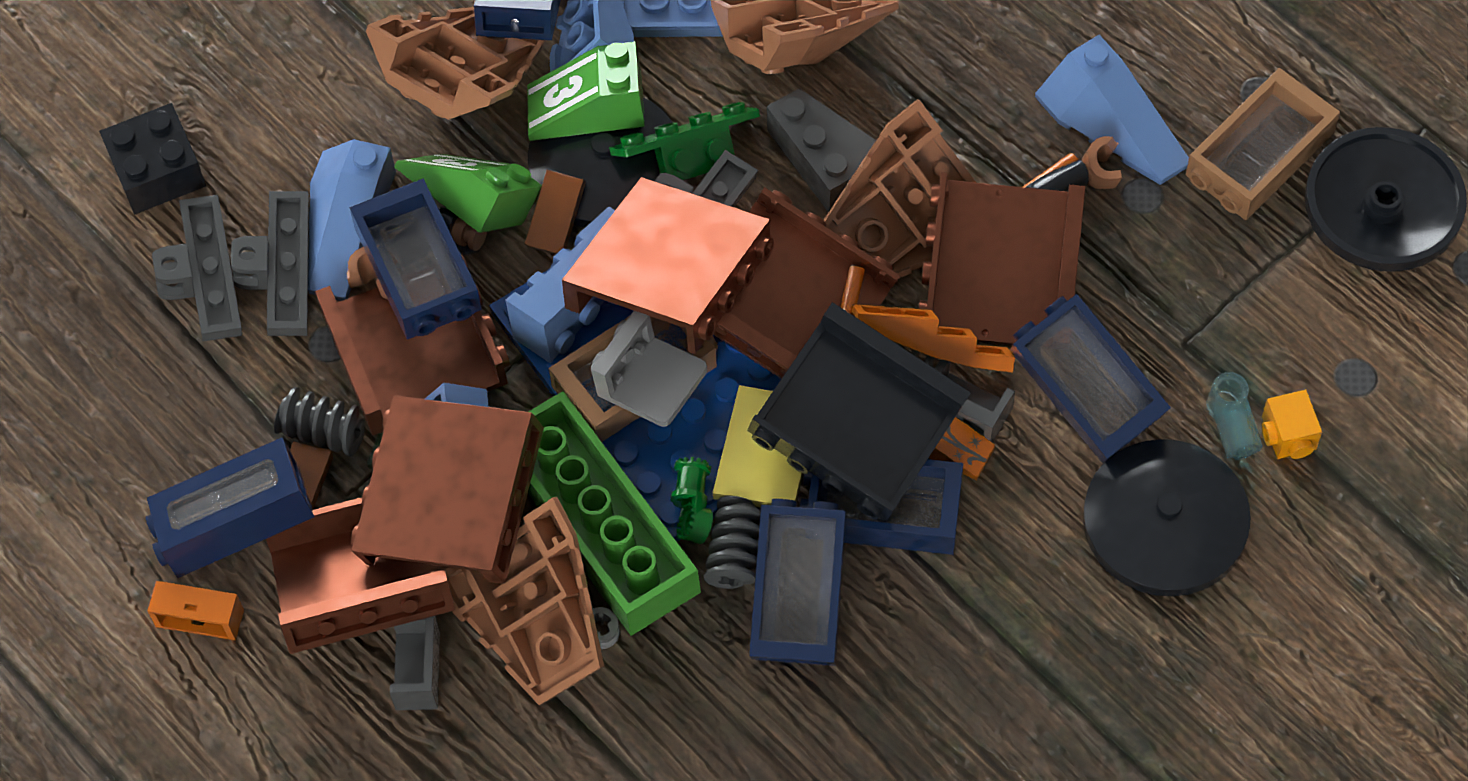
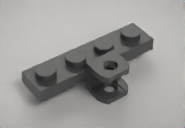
(723, 183)
(279, 263)
(201, 269)

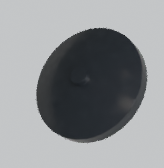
(589, 158)
(1385, 199)
(1166, 517)

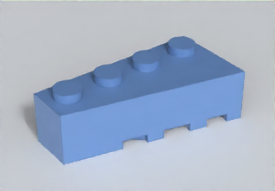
(540, 315)

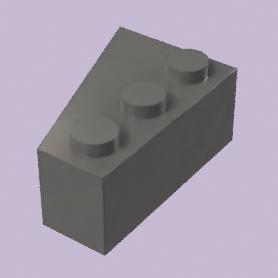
(817, 143)

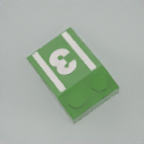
(588, 94)
(476, 190)

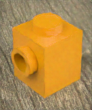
(1291, 425)

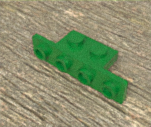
(692, 147)

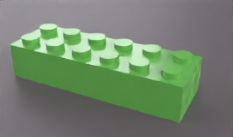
(618, 533)

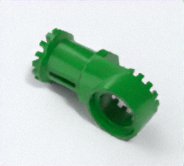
(694, 517)

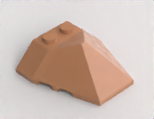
(794, 31)
(446, 63)
(890, 191)
(542, 613)

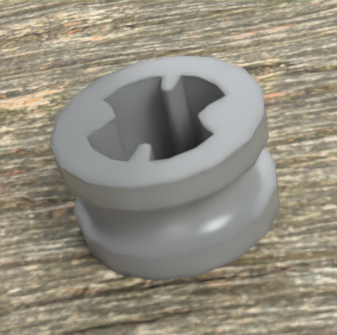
(603, 614)

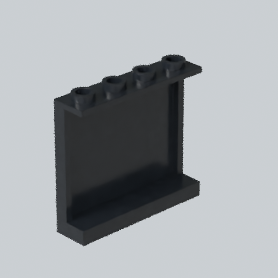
(858, 413)

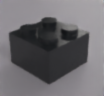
(153, 158)

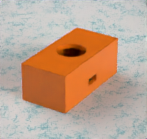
(178, 605)

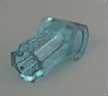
(1234, 418)

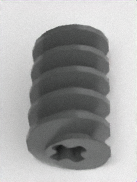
(319, 422)
(733, 543)

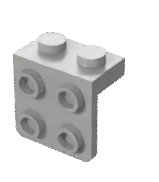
(646, 372)

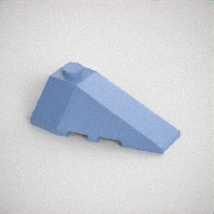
(589, 25)
(1102, 98)
(341, 180)

